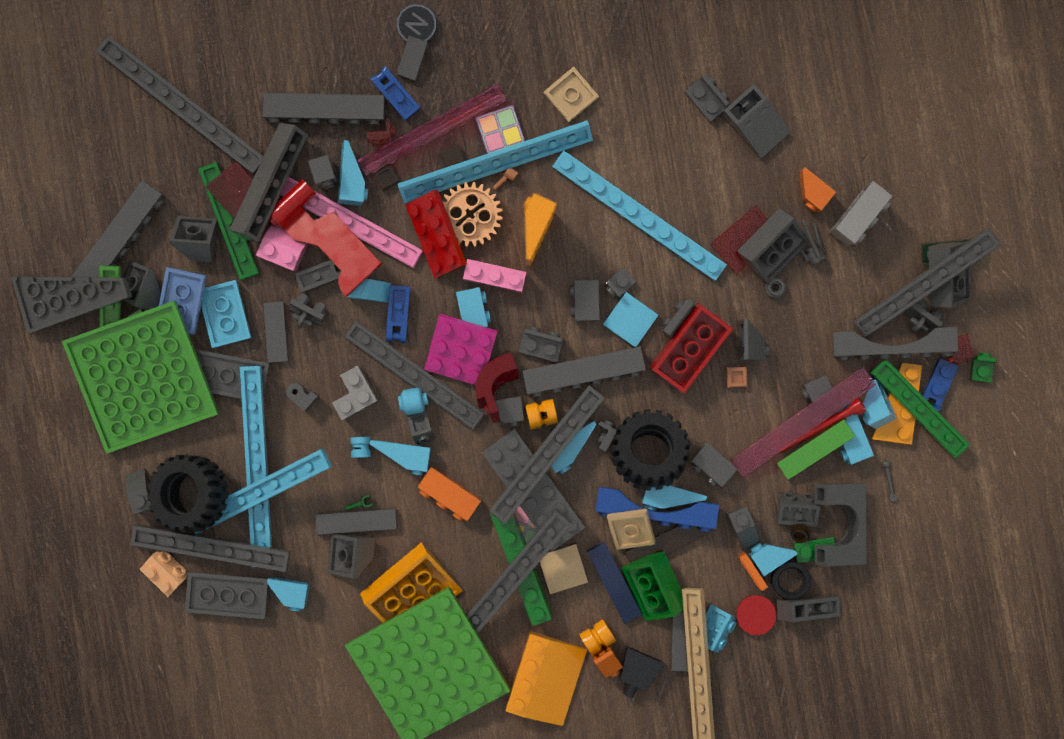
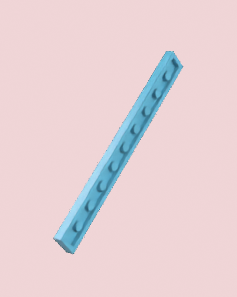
(496, 161)
(639, 216)
(255, 450)

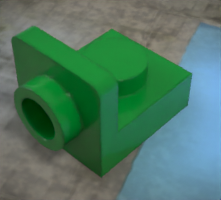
(982, 367)

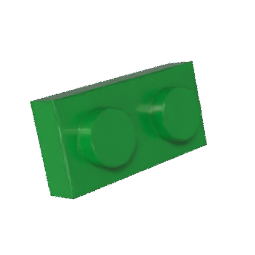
(806, 550)

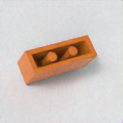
(448, 494)

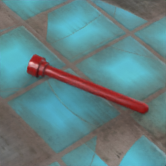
(856, 407)

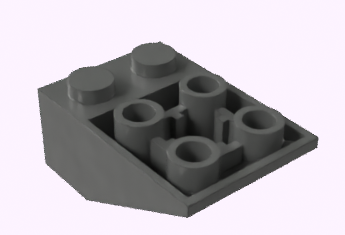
(756, 121)

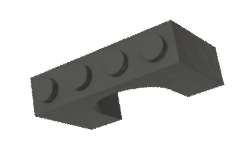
(852, 546)

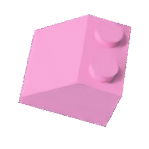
(281, 249)

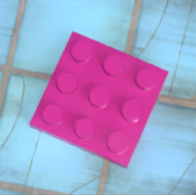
(460, 349)

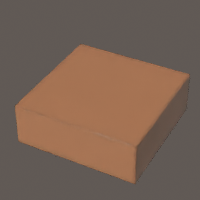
(736, 376)

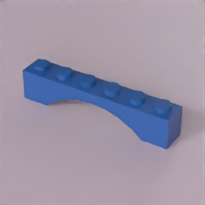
(699, 514)

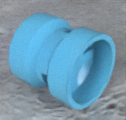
(360, 447)

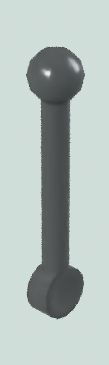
(892, 497)

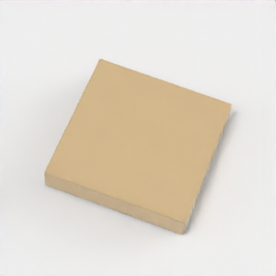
(571, 94)
(631, 529)
(563, 569)

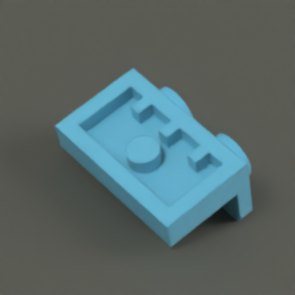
(718, 627)

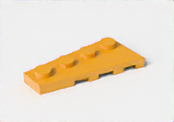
(902, 428)

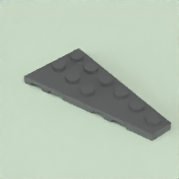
(59, 299)

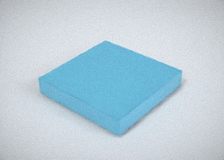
(630, 319)

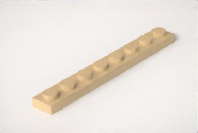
(698, 663)

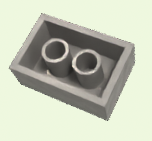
(861, 214)

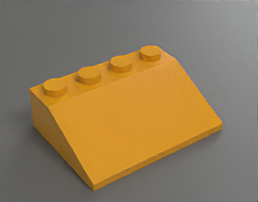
(538, 217)
(407, 584)
(545, 679)

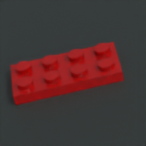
(436, 234)

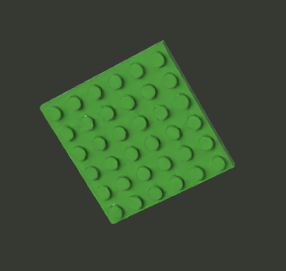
(140, 377)
(428, 666)

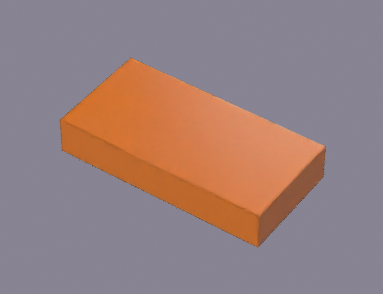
(752, 571)

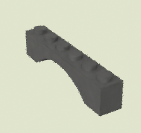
(939, 340)

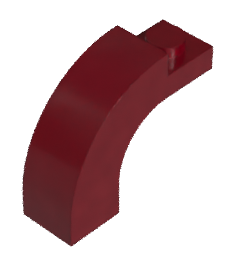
(492, 376)

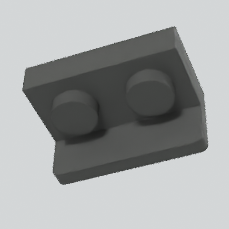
(707, 98)
(540, 344)
(797, 510)

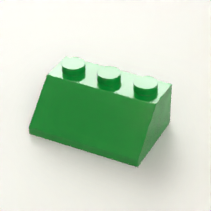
(654, 586)

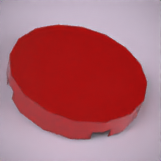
(756, 614)

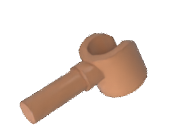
(510, 173)

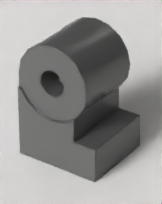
(298, 394)

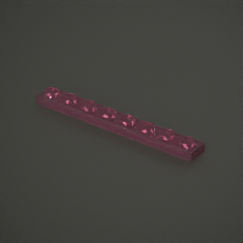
(432, 129)
(803, 422)

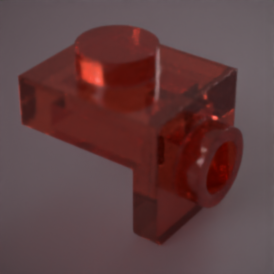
(379, 137)

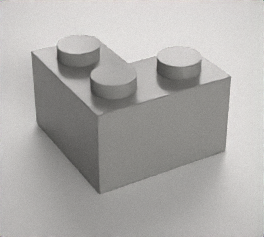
(360, 394)

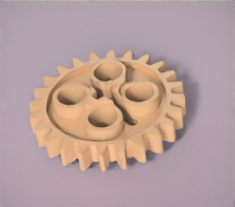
(481, 229)

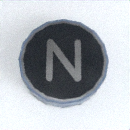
(416, 22)

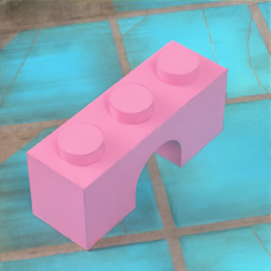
(494, 275)

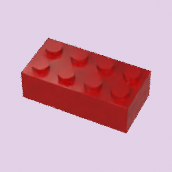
(691, 347)

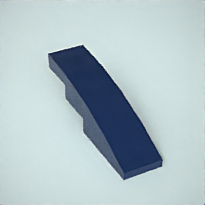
(614, 582)

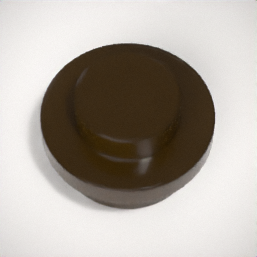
(800, 533)

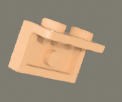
(164, 572)

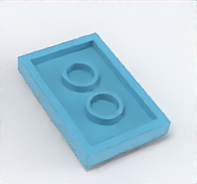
(225, 314)

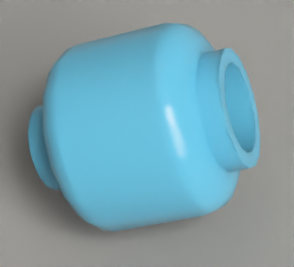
(413, 401)

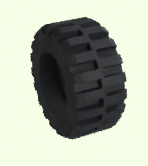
(658, 426)
(165, 493)

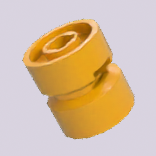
(534, 414)
(597, 637)

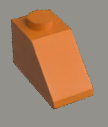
(814, 191)
(608, 662)

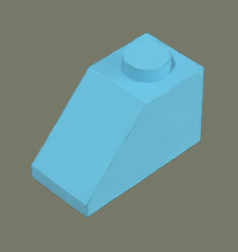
(372, 291)
(877, 407)
(769, 557)
(290, 592)

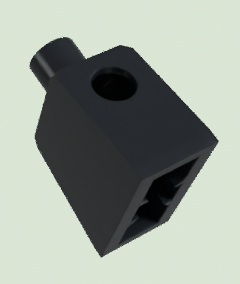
(638, 671)

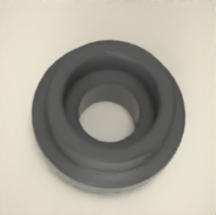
(781, 288)

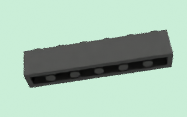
(324, 107)
(268, 182)
(122, 230)
(584, 370)

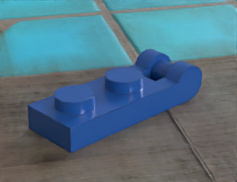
(395, 94)
(398, 313)
(940, 382)

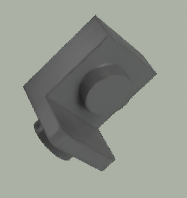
(619, 283)
(420, 428)
(606, 438)

